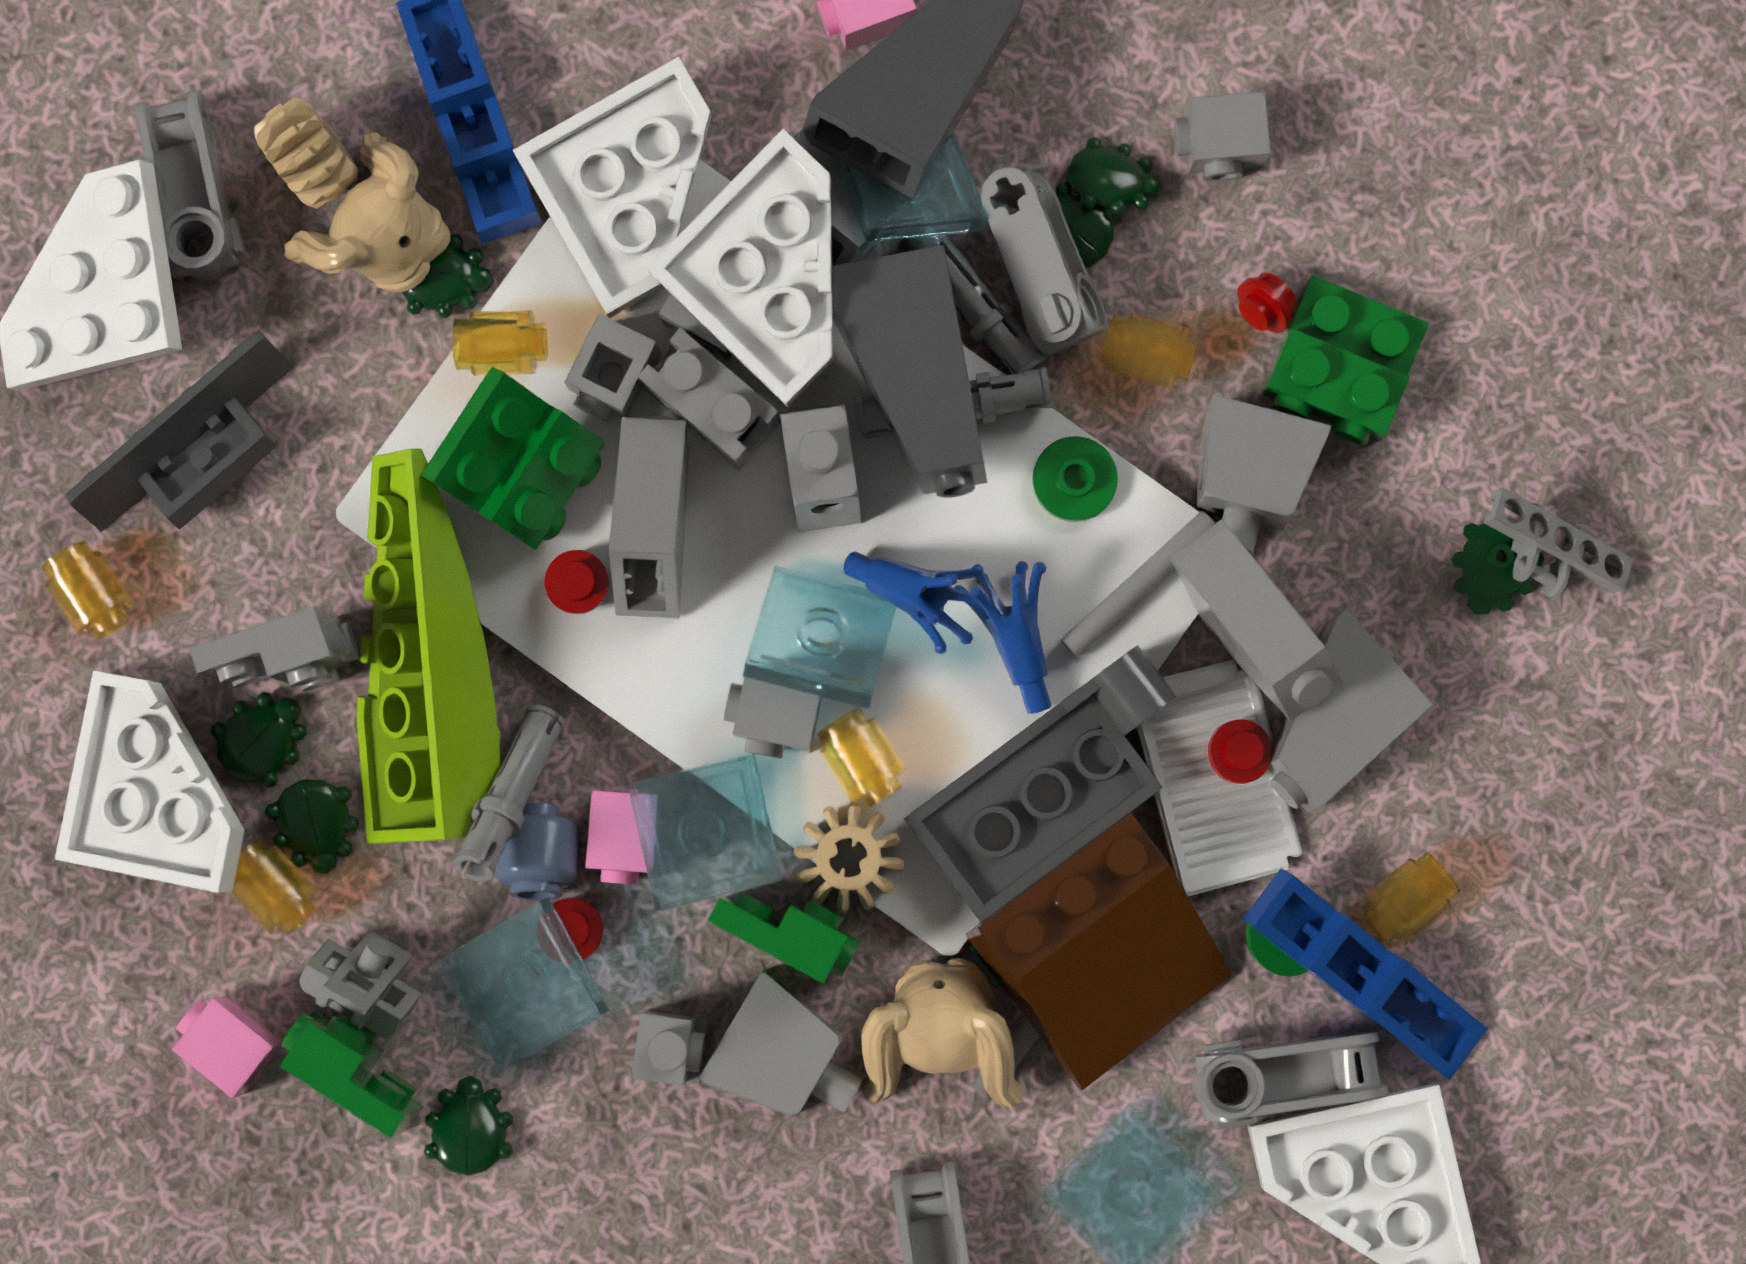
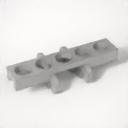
(1569, 557)

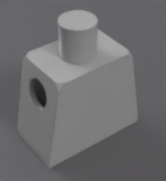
(1255, 465)
(821, 467)
(780, 1053)

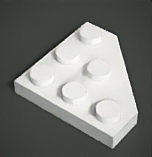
(622, 179)
(762, 267)
(97, 286)
(145, 793)
(1373, 1176)

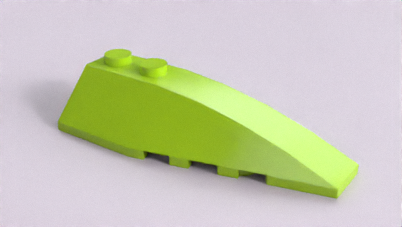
(430, 700)

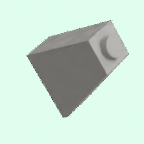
(649, 517)
(1255, 621)
(1354, 723)

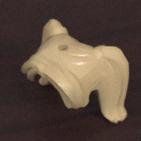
(372, 222)
(940, 1031)

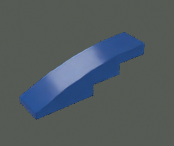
(469, 117)
(1365, 973)

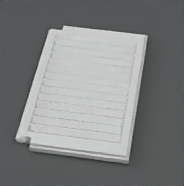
(1214, 827)

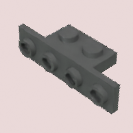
(191, 446)

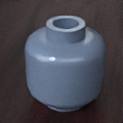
(542, 855)

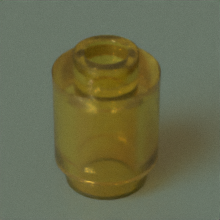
(500, 340)
(1149, 350)
(87, 590)
(861, 758)
(273, 888)
(1409, 899)

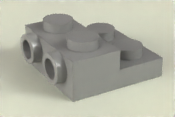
(293, 649)

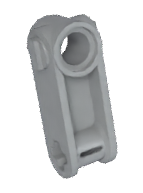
(189, 186)
(1042, 260)
(1289, 1076)
(930, 1225)

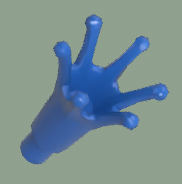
(915, 591)
(1016, 632)

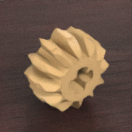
(305, 152)
(828, 849)

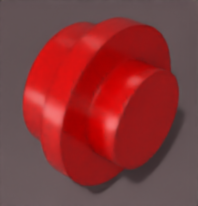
(1266, 302)
(576, 582)
(1240, 751)
(581, 923)

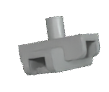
(360, 985)

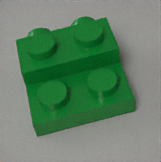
(1345, 361)
(515, 459)
(804, 940)
(338, 1064)

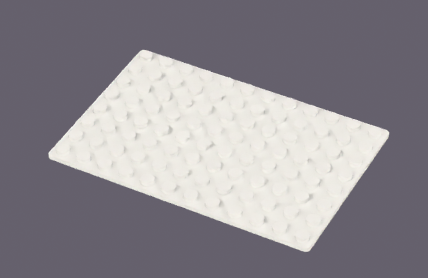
(675, 674)

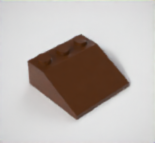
(1102, 951)

